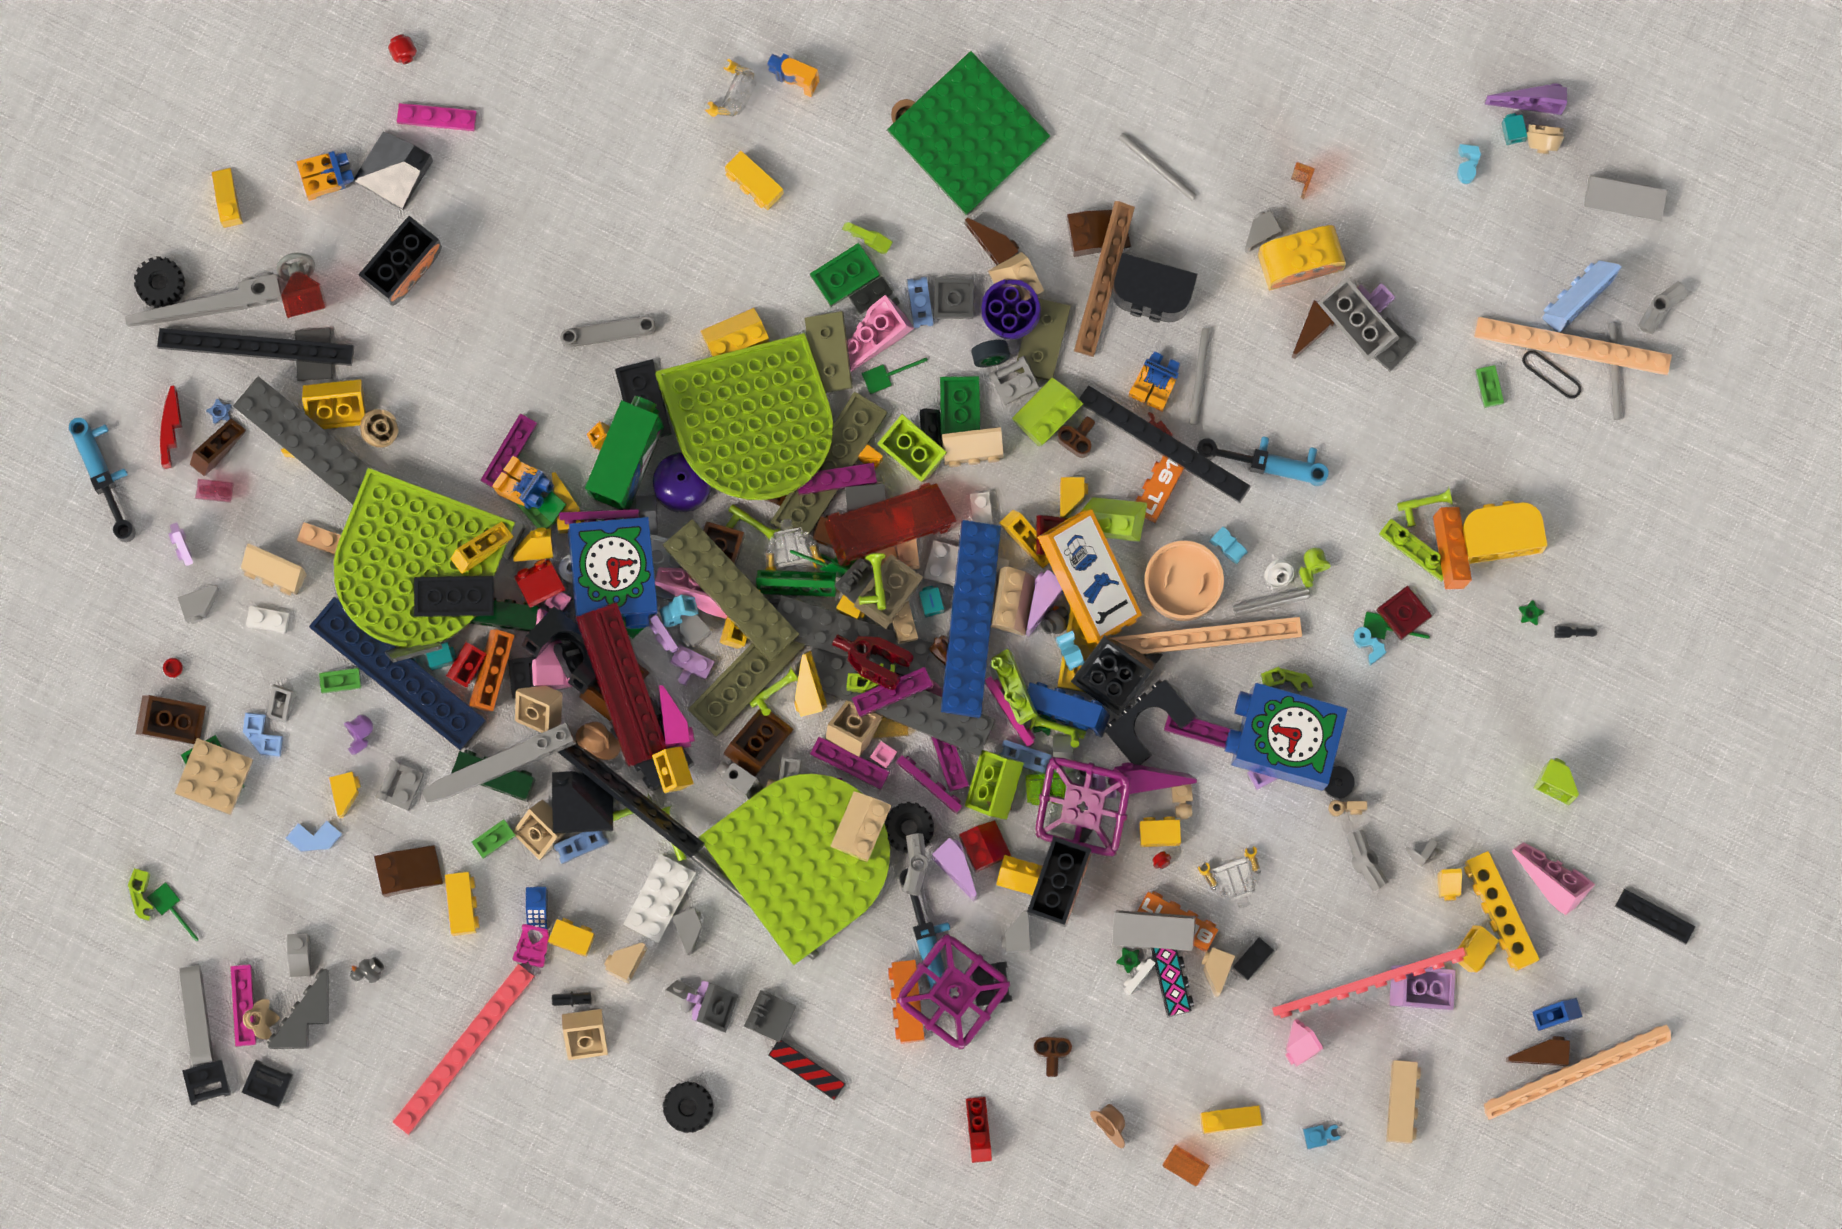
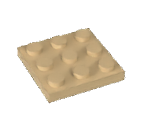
(214, 776)

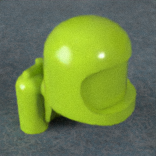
(1315, 563)

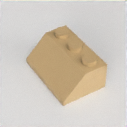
(972, 447)
(272, 570)
(1012, 600)
(860, 826)

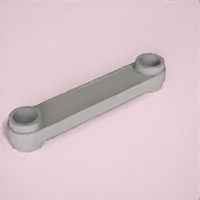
(608, 332)

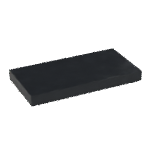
(641, 381)
(454, 596)

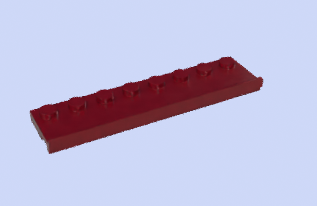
(621, 683)

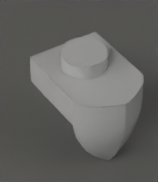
(1429, 851)
(678, 992)

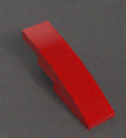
(170, 421)

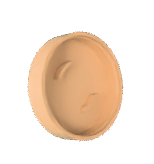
(1183, 580)

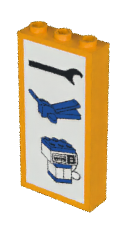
(1090, 576)

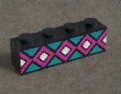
(1172, 981)

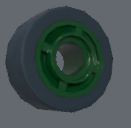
(990, 353)

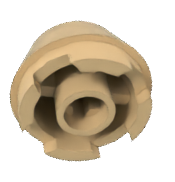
(1544, 138)
(379, 428)

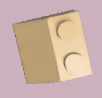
(1017, 268)
(538, 707)
(852, 731)
(536, 830)
(625, 962)
(1217, 968)
(584, 1034)

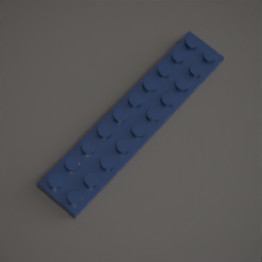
(401, 679)

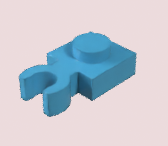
(1317, 1137)

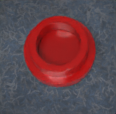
(172, 667)
(1161, 860)

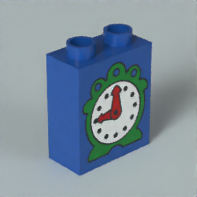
(614, 565)
(1286, 736)

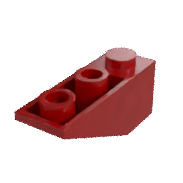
(978, 1129)

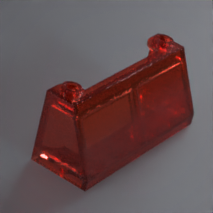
(889, 523)

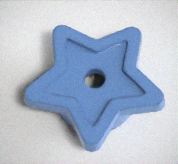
(224, 411)

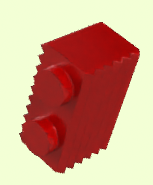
(466, 664)

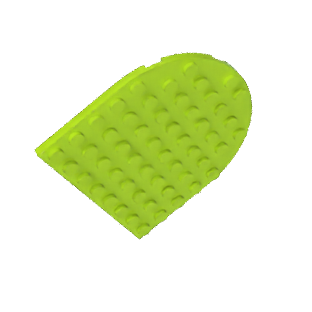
(751, 418)
(400, 535)
(784, 866)

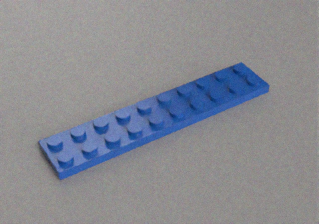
(970, 619)

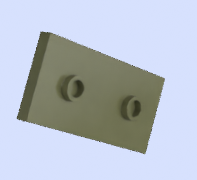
(1044, 342)
(830, 350)

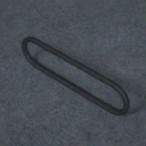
(1547, 381)

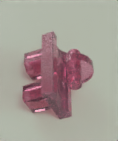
(214, 490)

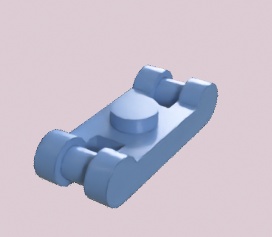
(920, 302)
(1027, 756)
(580, 844)

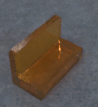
(1303, 174)
(1185, 1165)

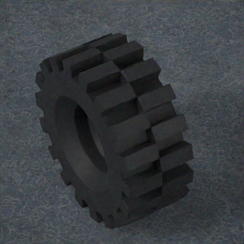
(162, 296)
(905, 812)
(692, 1122)

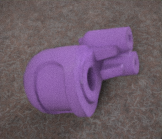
(359, 729)

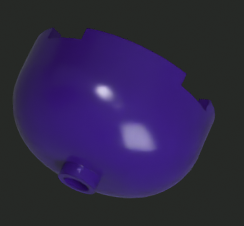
(998, 310)
(677, 494)

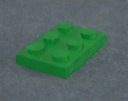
(844, 274)
(959, 404)

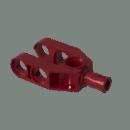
(875, 646)

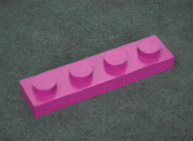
(436, 117)
(995, 687)
(242, 1001)

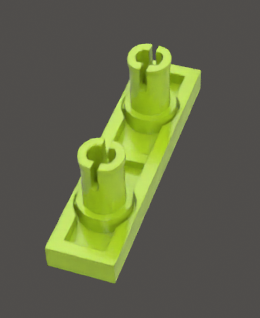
(1413, 548)
(1013, 686)

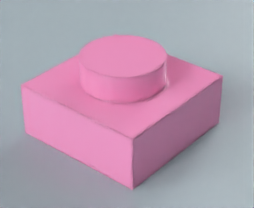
(559, 600)
(883, 755)

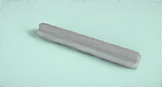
(1271, 601)

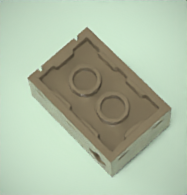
(898, 585)

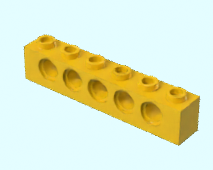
(1485, 863)

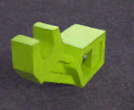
(872, 238)
(1292, 677)
(852, 682)
(139, 903)

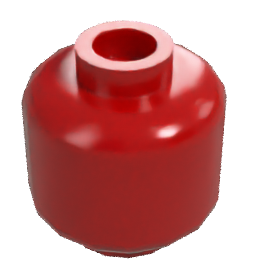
(402, 49)

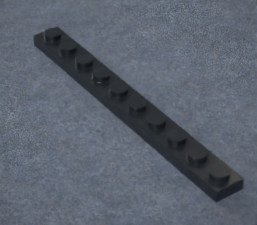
(255, 347)
(1164, 444)
(633, 799)

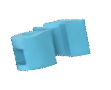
(1466, 170)
(1230, 547)
(679, 606)
(1363, 639)
(1069, 650)

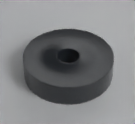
(1347, 783)

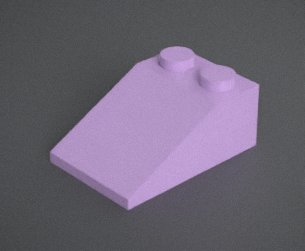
(1045, 595)
(953, 862)
(1426, 990)

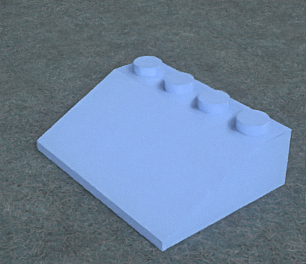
(1580, 295)

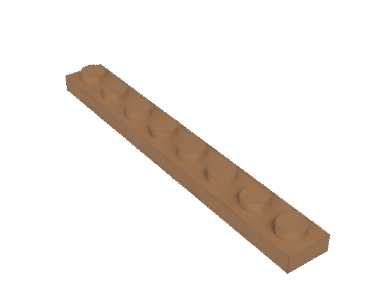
(1104, 279)

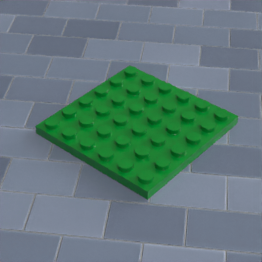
(968, 133)

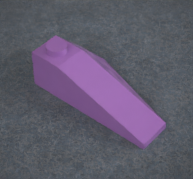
(1543, 99)

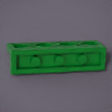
(797, 580)

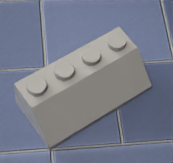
(1358, 319)

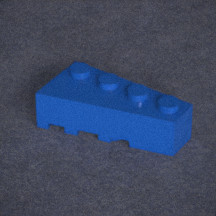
(1069, 708)

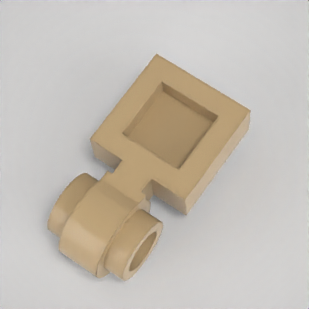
(1181, 795)
(1353, 807)

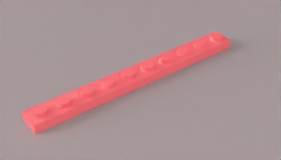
(1378, 980)
(463, 1049)

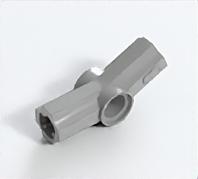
(1669, 298)
(1366, 860)
(915, 876)

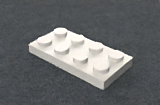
(943, 562)
(659, 899)

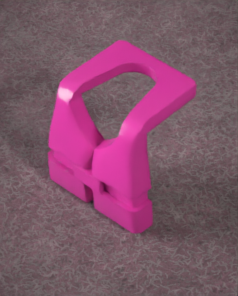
(530, 952)

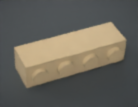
(1402, 1102)

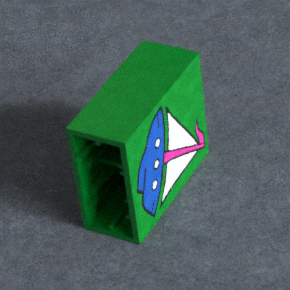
(625, 454)

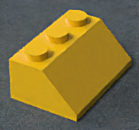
(735, 333)
(334, 403)

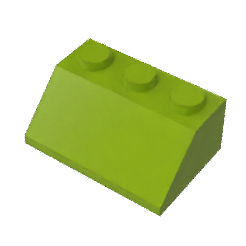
(1046, 411)
(912, 448)
(1119, 517)
(1557, 781)
(994, 782)

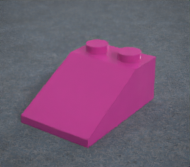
(675, 725)

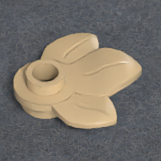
(262, 1020)

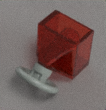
(301, 292)

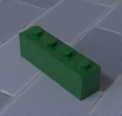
(510, 616)
(512, 784)

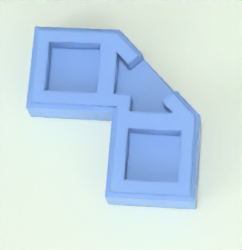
(254, 731)
(322, 840)

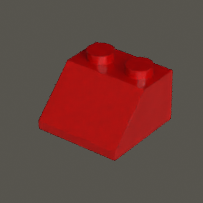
(539, 582)
(984, 845)

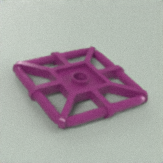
(1094, 799)
(950, 979)

